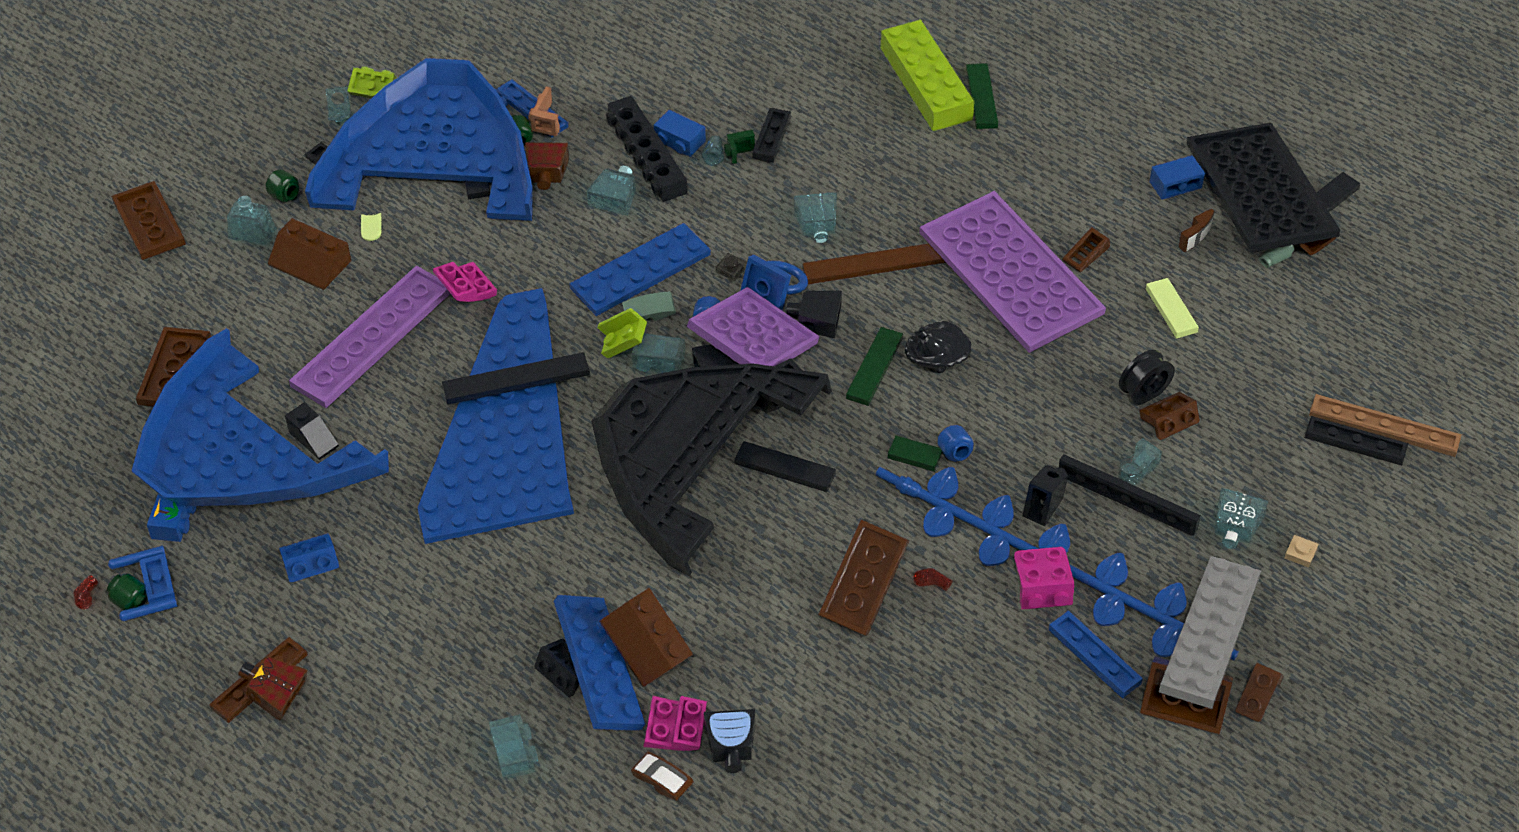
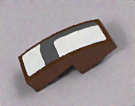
(1200, 227)
(663, 775)

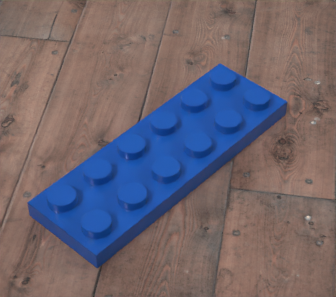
(640, 269)
(598, 664)

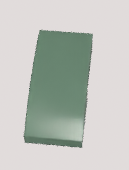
(652, 305)

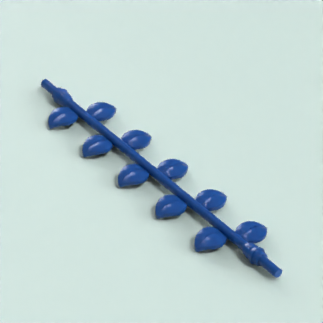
(995, 551)

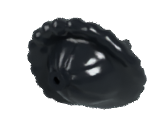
(938, 346)

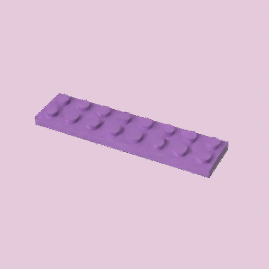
(369, 337)

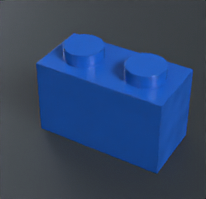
(680, 133)
(1177, 177)

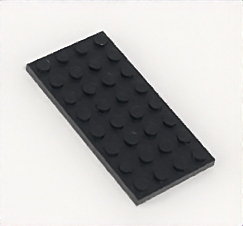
(1262, 187)

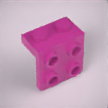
(1044, 578)

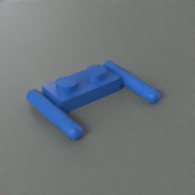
(156, 578)

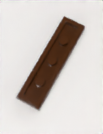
(235, 700)

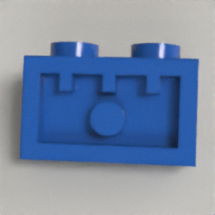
(309, 557)

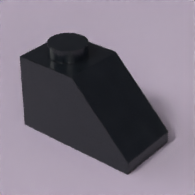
(310, 431)

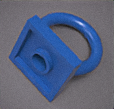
(772, 279)

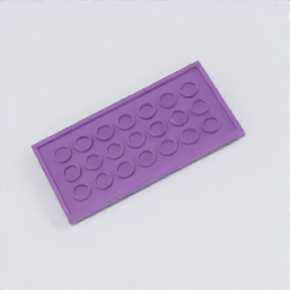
(1012, 271)

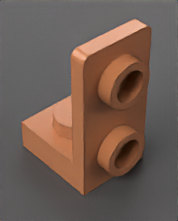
(541, 119)

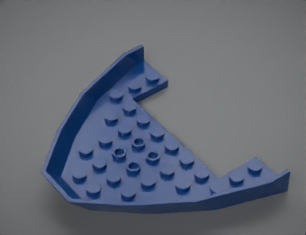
(429, 125)
(216, 452)

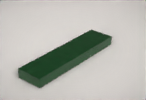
(982, 94)
(874, 366)

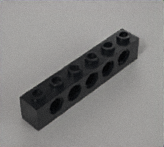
(647, 149)

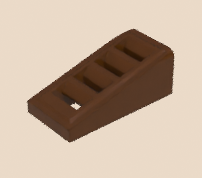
(1091, 235)

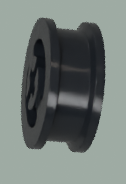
(1146, 376)

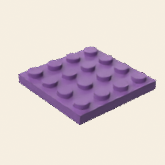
(752, 330)

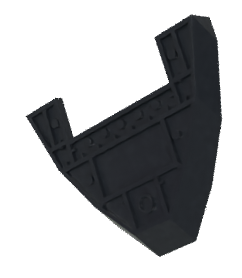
(666, 430)

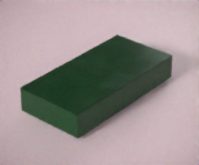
(914, 453)

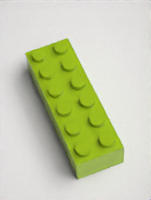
(927, 75)

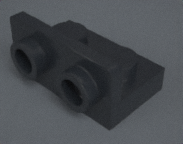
(557, 666)

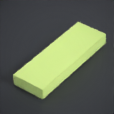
(1172, 308)

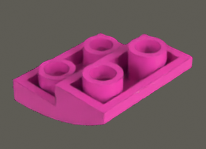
(465, 282)
(675, 724)

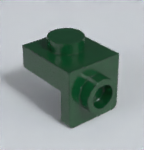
(739, 143)

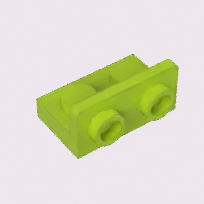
(367, 82)
(622, 332)

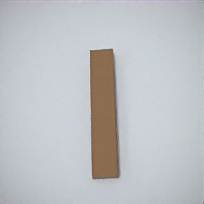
(1386, 425)

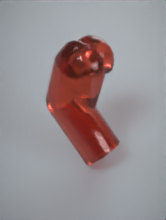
(932, 577)
(82, 593)

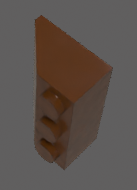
(309, 254)
(645, 637)
(1182, 711)

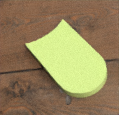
(371, 227)

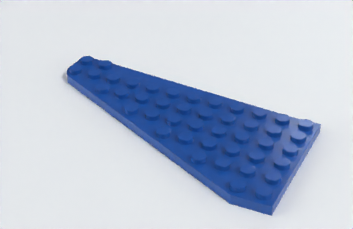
(506, 449)

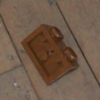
(1171, 414)

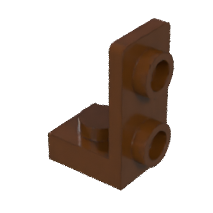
(1258, 692)

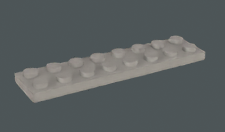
(1210, 632)

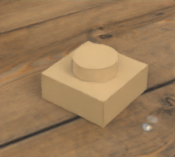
(1301, 551)

